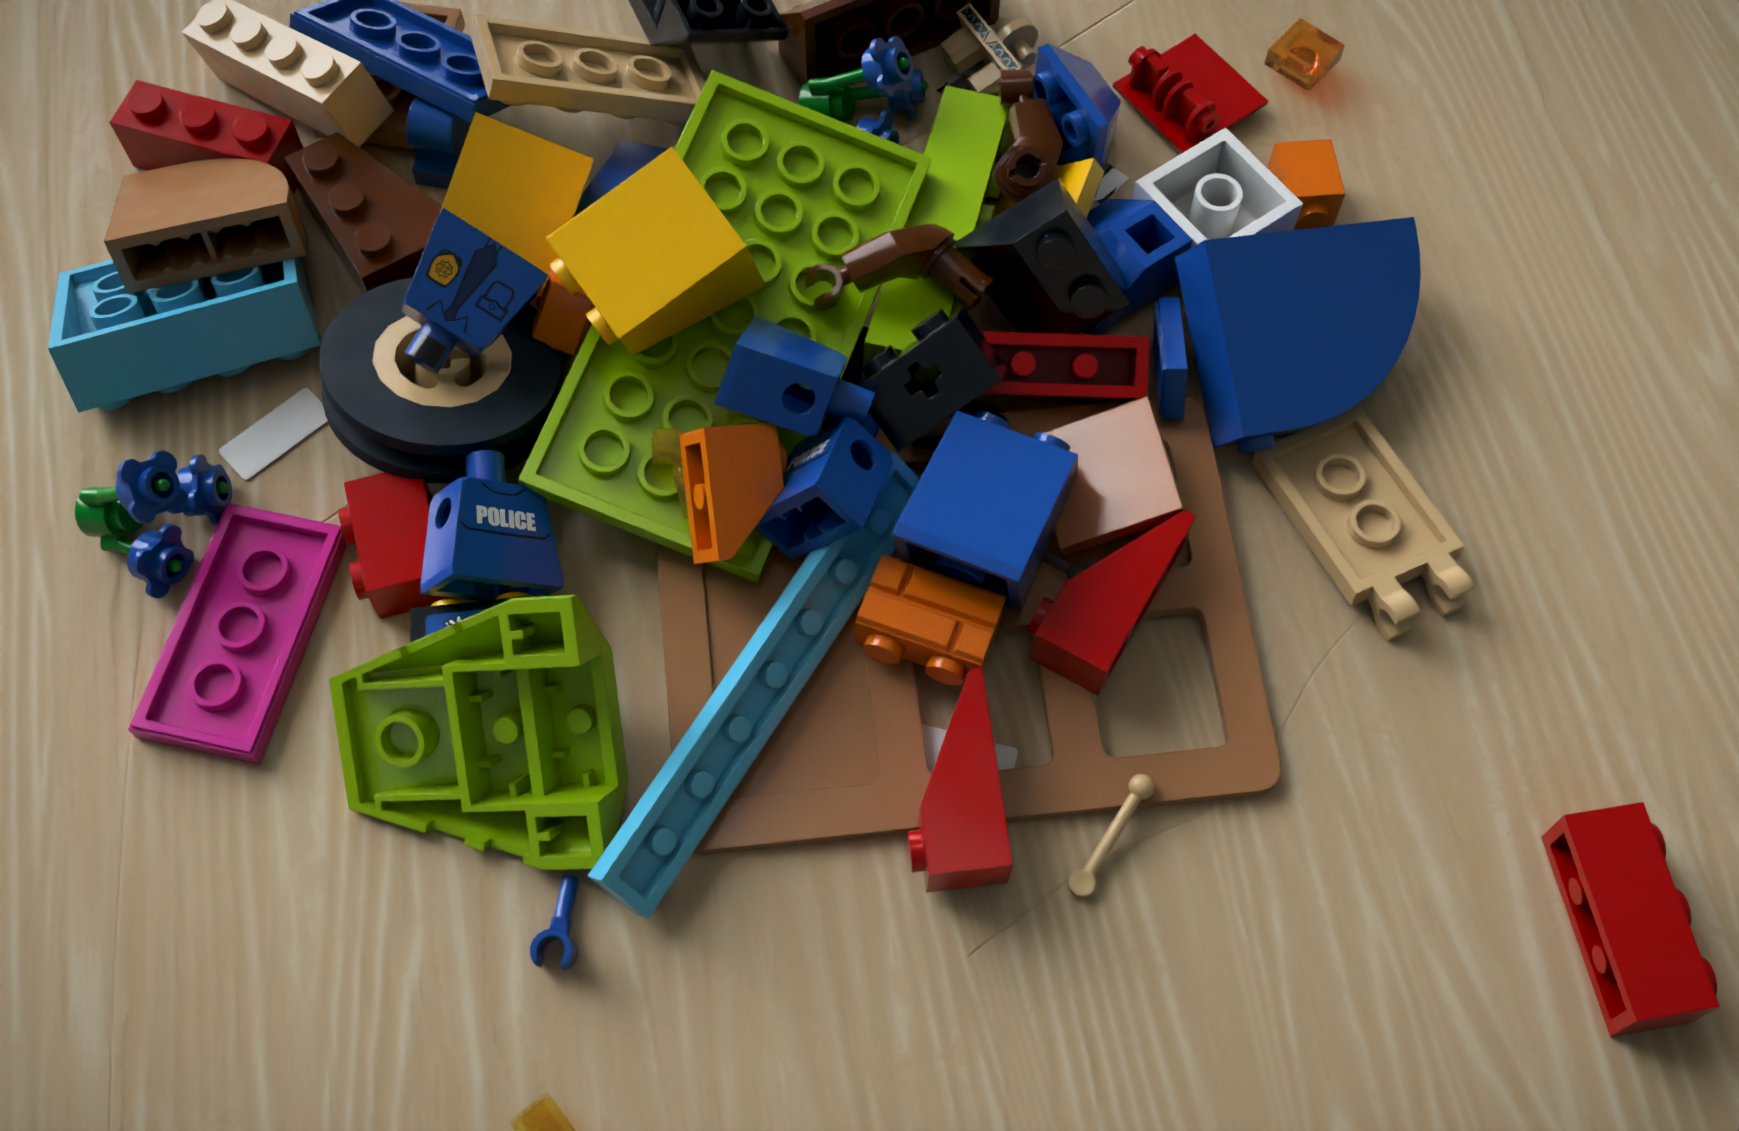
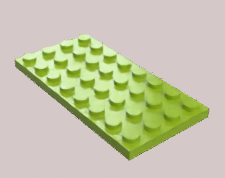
(797, 198)

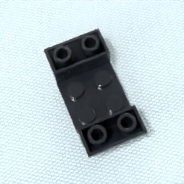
(709, 21)

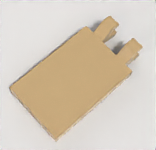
(1366, 518)

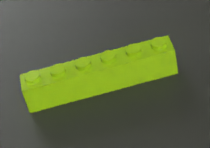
(964, 148)

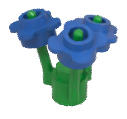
(888, 73)
(138, 496)

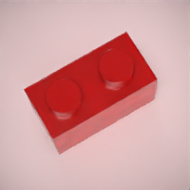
(389, 528)

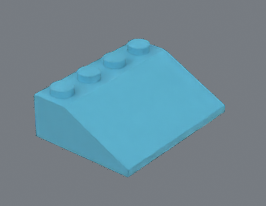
(170, 335)

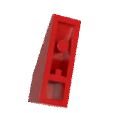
(1103, 605)
(962, 812)

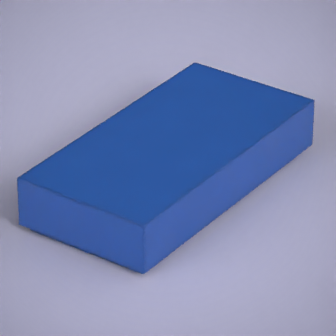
(1169, 358)

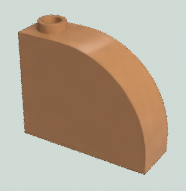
(202, 222)

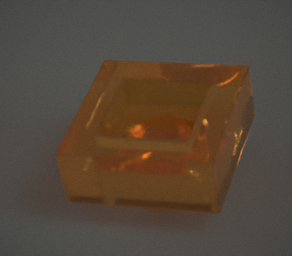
(1304, 54)

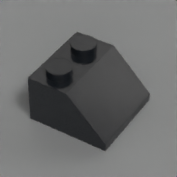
(1047, 264)

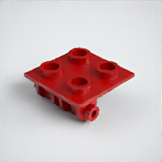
(1187, 92)

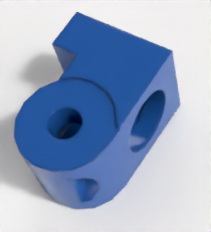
(436, 142)

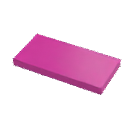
(240, 634)

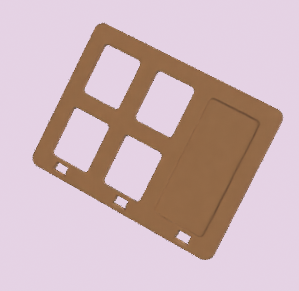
(853, 741)

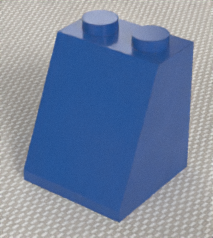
(987, 505)

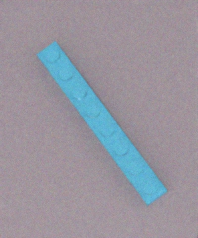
(747, 707)

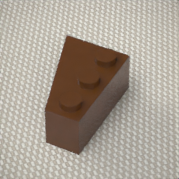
(364, 210)

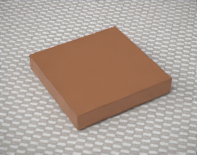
(1120, 479)

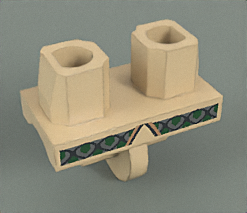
(998, 52)

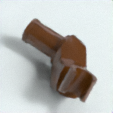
(1034, 135)
(903, 254)

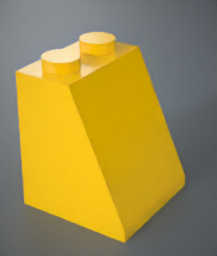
(516, 187)
(653, 256)

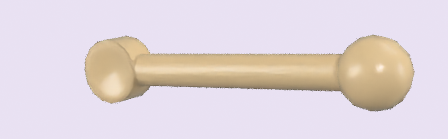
(1083, 881)

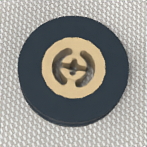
(441, 418)

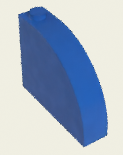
(1297, 323)

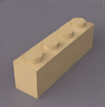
(288, 70)

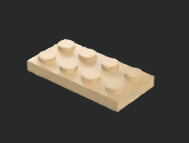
(585, 70)

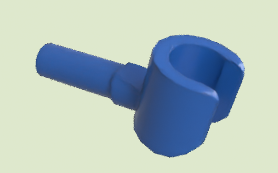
(559, 926)

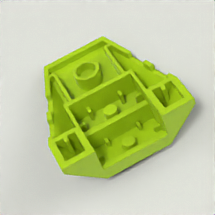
(492, 733)

